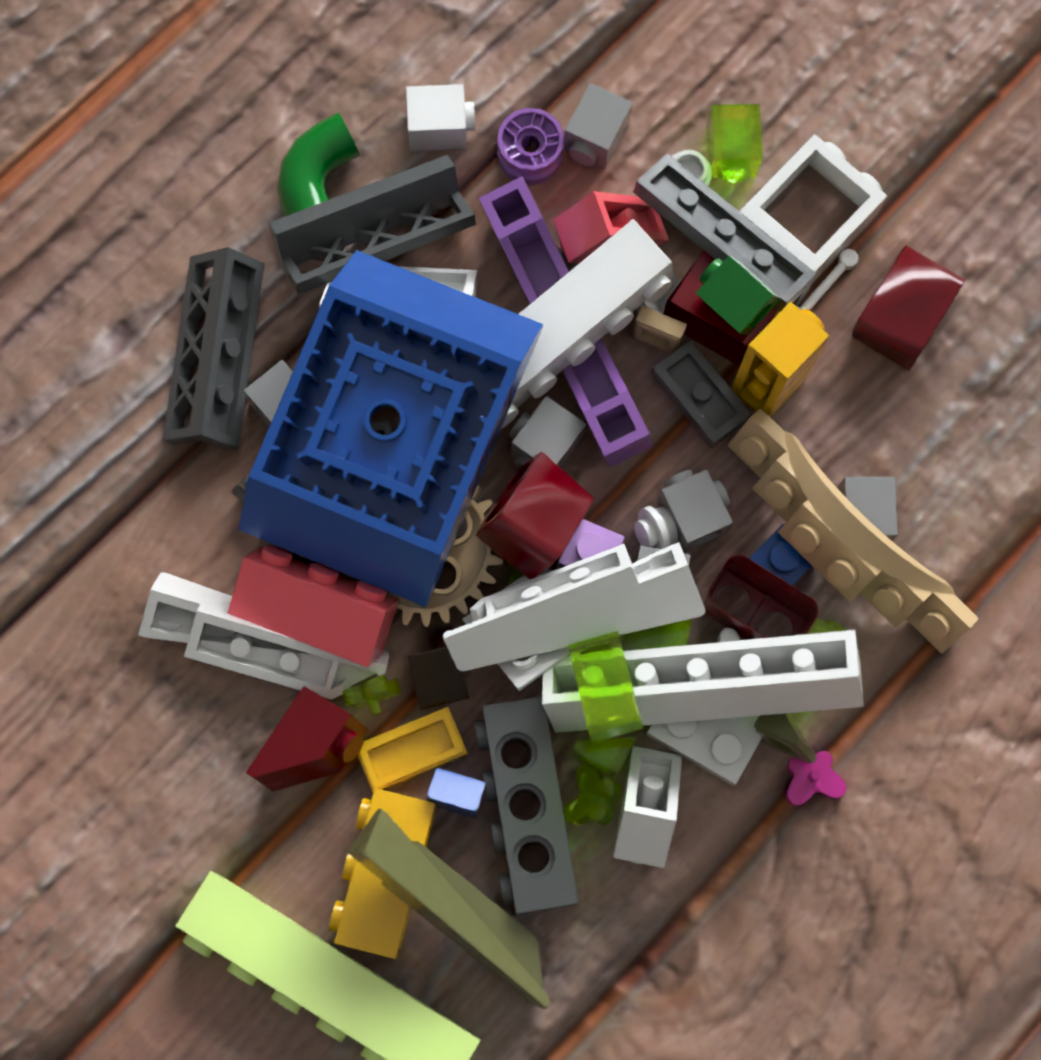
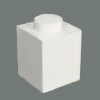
(438, 117)

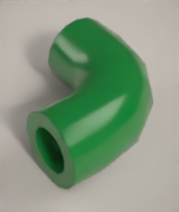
(311, 162)

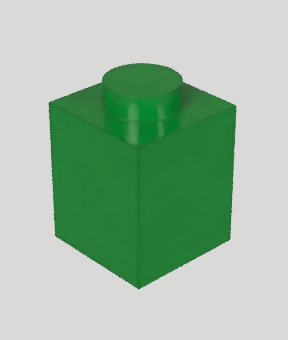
(736, 294)

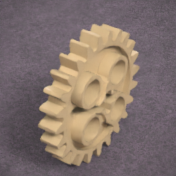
(471, 561)

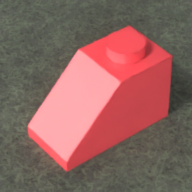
(601, 216)

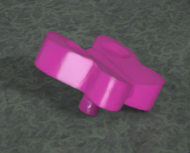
(813, 779)

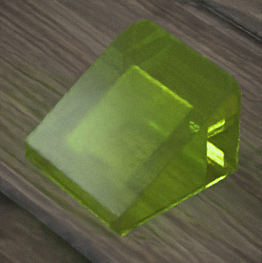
(604, 755)

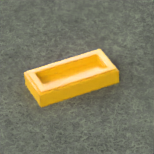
(411, 750)

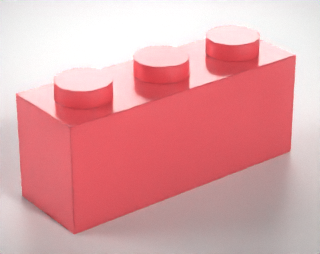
(313, 604)

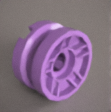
(517, 133)

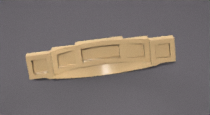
(843, 541)

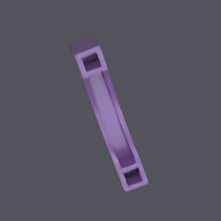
(538, 267)

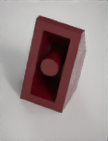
(308, 743)

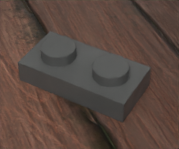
(701, 393)

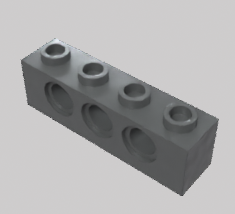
(527, 724)

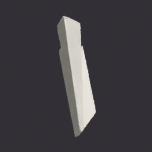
(577, 604)
(200, 617)

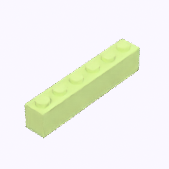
(317, 977)

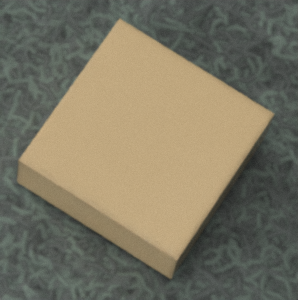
(658, 330)

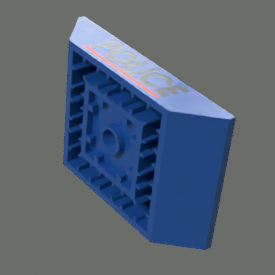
(398, 499)

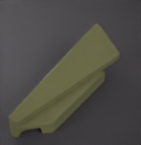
(452, 905)

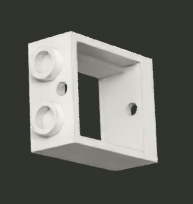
(832, 165)

